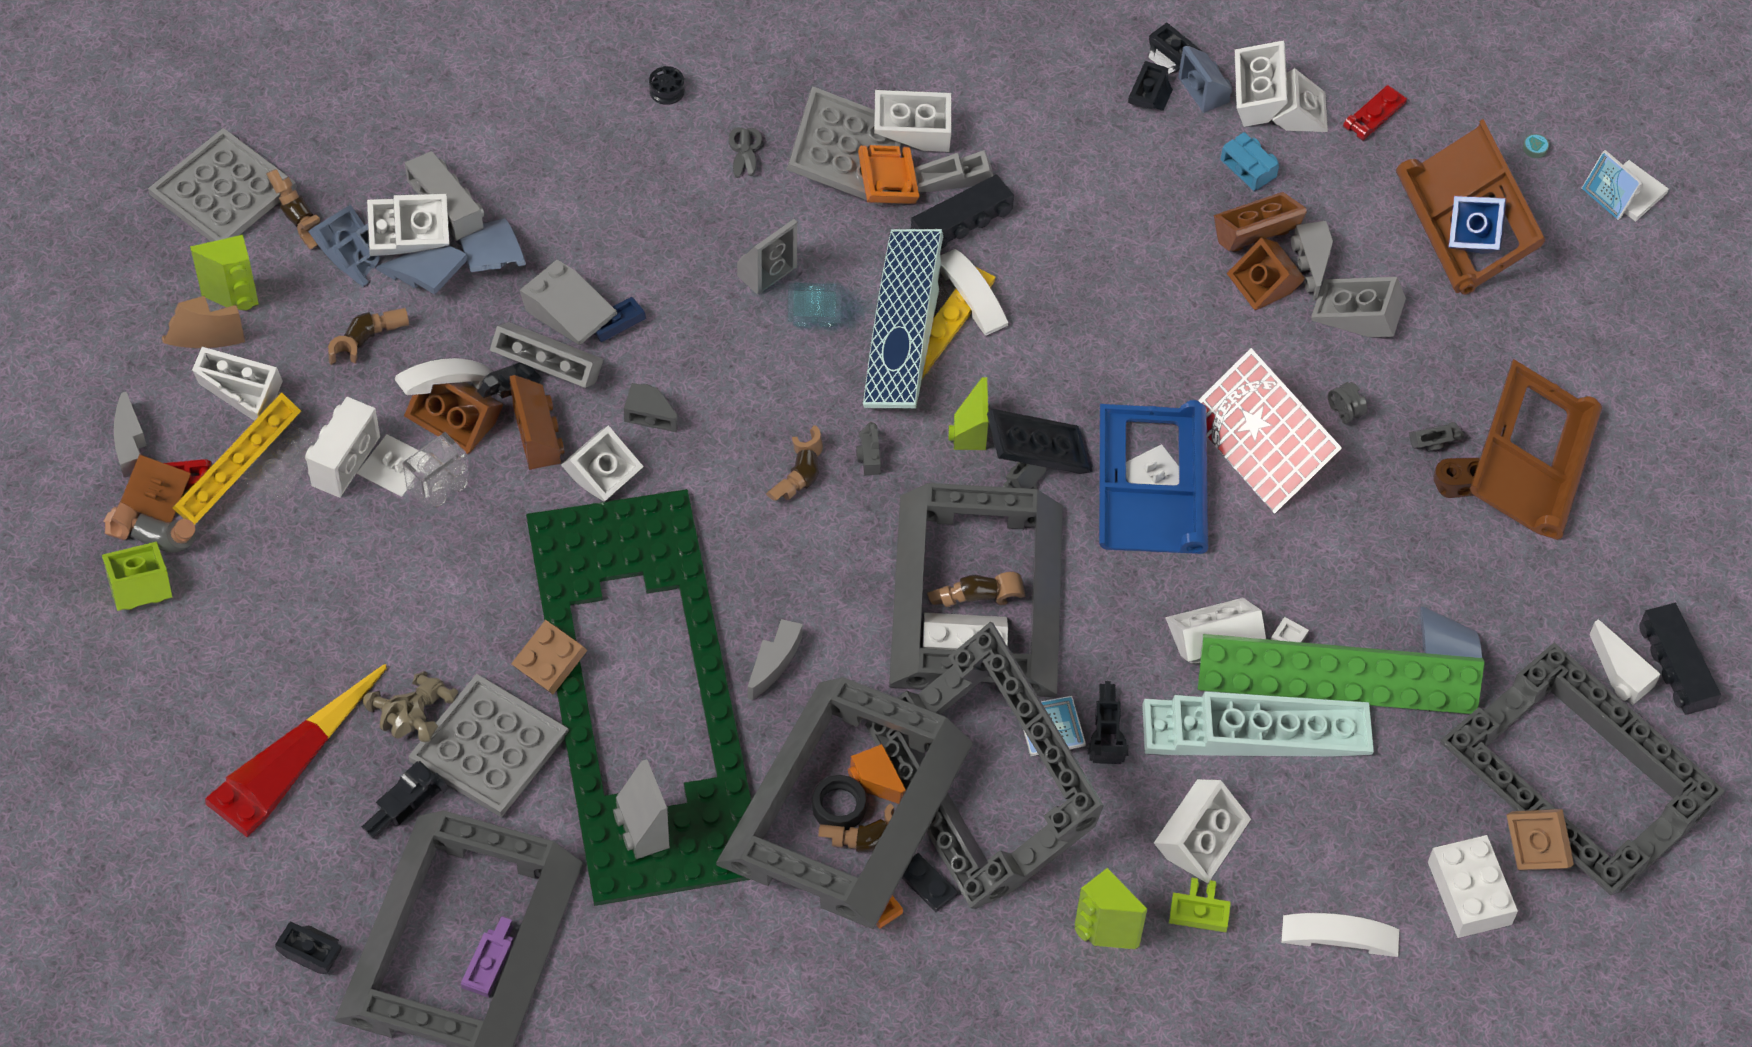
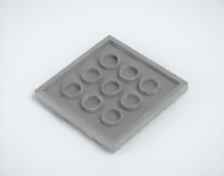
(830, 142)
(219, 187)
(489, 745)

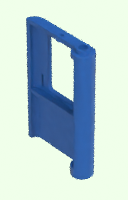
(1151, 514)

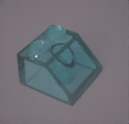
(814, 303)

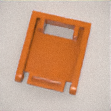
(885, 170)

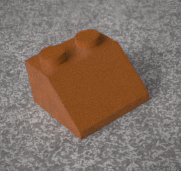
(1265, 274)

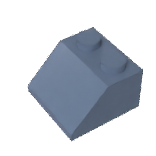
(1203, 79)

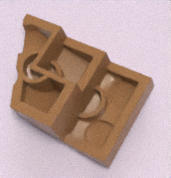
(198, 327)

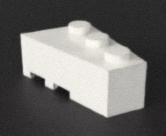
(238, 381)

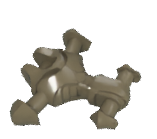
(406, 711)

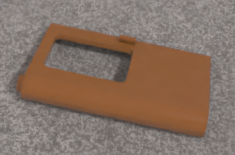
(1467, 169)
(1519, 482)

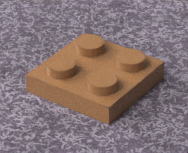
(549, 657)
(1540, 839)

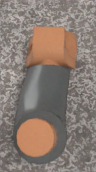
(170, 536)

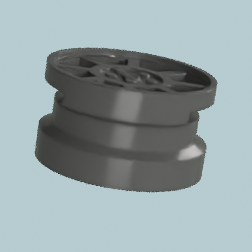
(1347, 402)

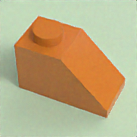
(877, 774)

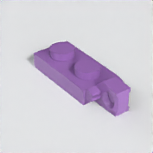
(489, 959)

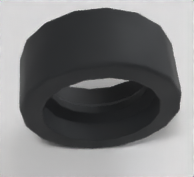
(845, 783)

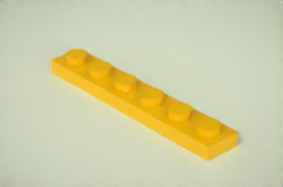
(948, 322)
(237, 459)

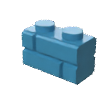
(1250, 161)

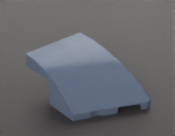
(344, 241)
(492, 247)
(425, 268)
(1447, 637)

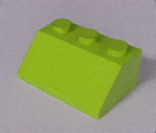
(225, 272)
(1109, 913)

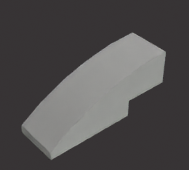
(953, 172)
(127, 435)
(774, 657)

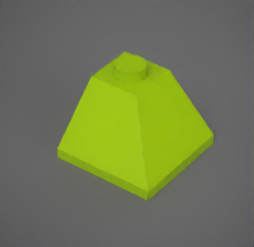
(971, 420)

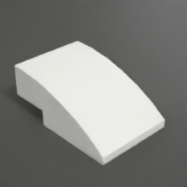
(407, 224)

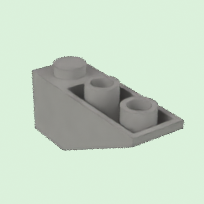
(1314, 247)

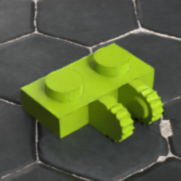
(1200, 911)

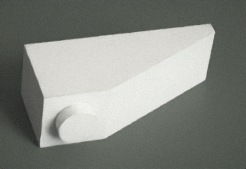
(1624, 667)

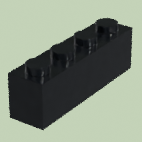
(967, 210)
(1679, 658)

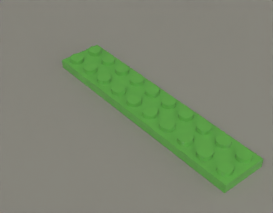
(1340, 673)

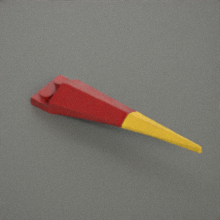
(263, 781)

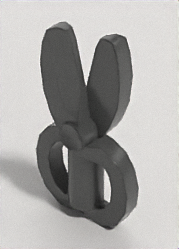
(745, 151)

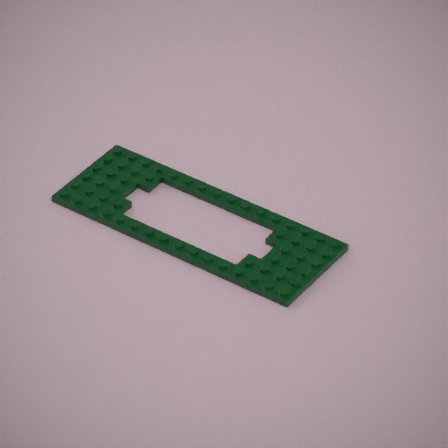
(658, 540)

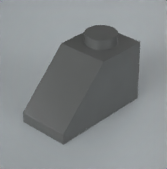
(649, 408)

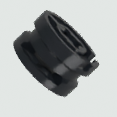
(668, 86)

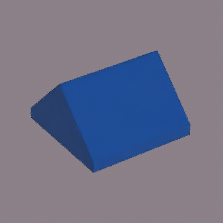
(1477, 224)

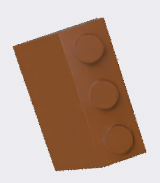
(1258, 219)
(455, 410)
(535, 423)

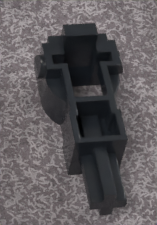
(1107, 722)
(405, 798)

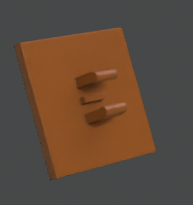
(155, 488)

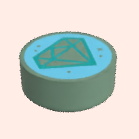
(1535, 146)

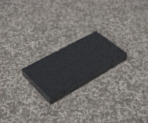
(1038, 441)

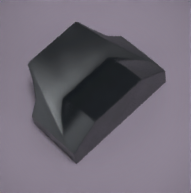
(1167, 47)
(1151, 87)
(308, 947)

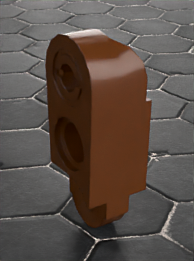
(1455, 476)

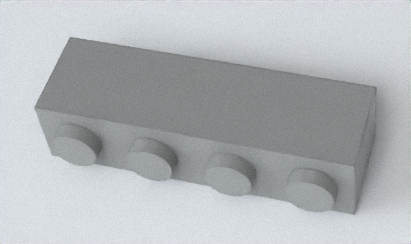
(430, 176)
(546, 354)

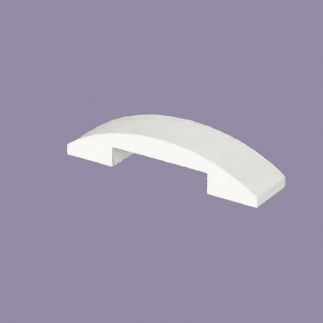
(974, 290)
(422, 376)
(1340, 931)

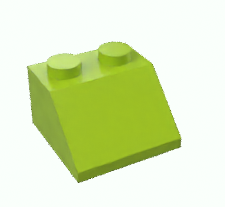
(137, 576)

